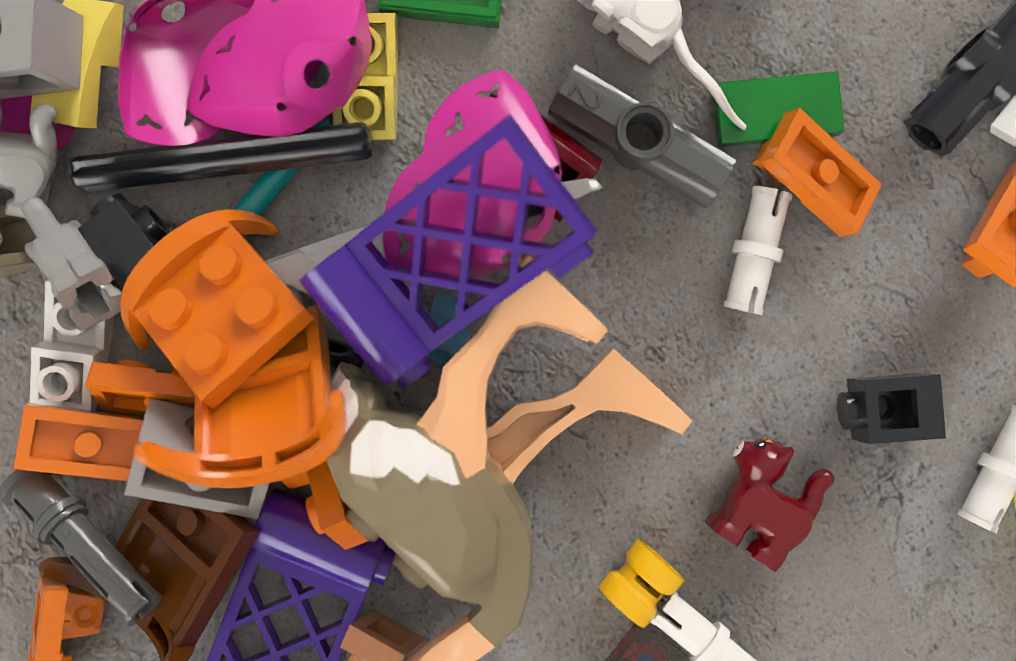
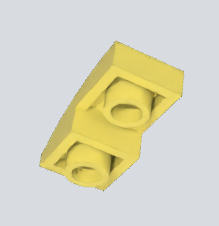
(99, 48)
(377, 93)

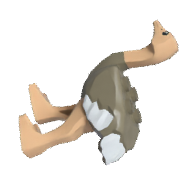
(445, 479)

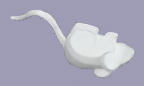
(648, 30)

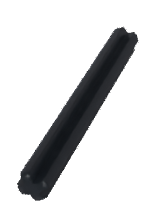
(222, 157)

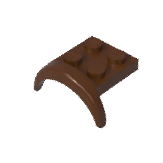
(185, 557)

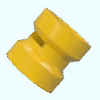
(631, 593)

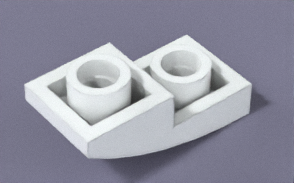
(65, 357)

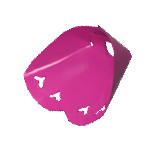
(270, 61)
(160, 65)
(500, 168)

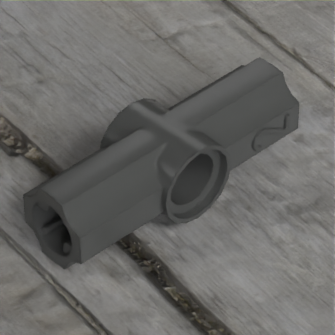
(676, 160)

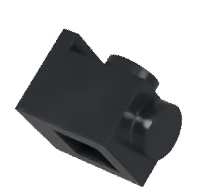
(122, 234)
(911, 414)

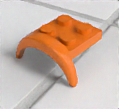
(212, 302)
(269, 426)

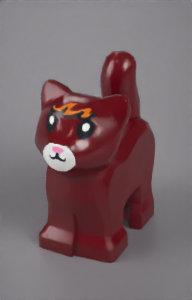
(754, 503)

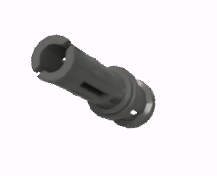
(63, 522)

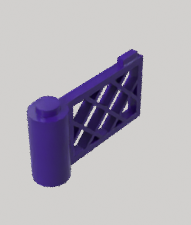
(385, 317)
(300, 554)

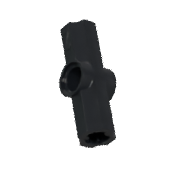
(975, 82)

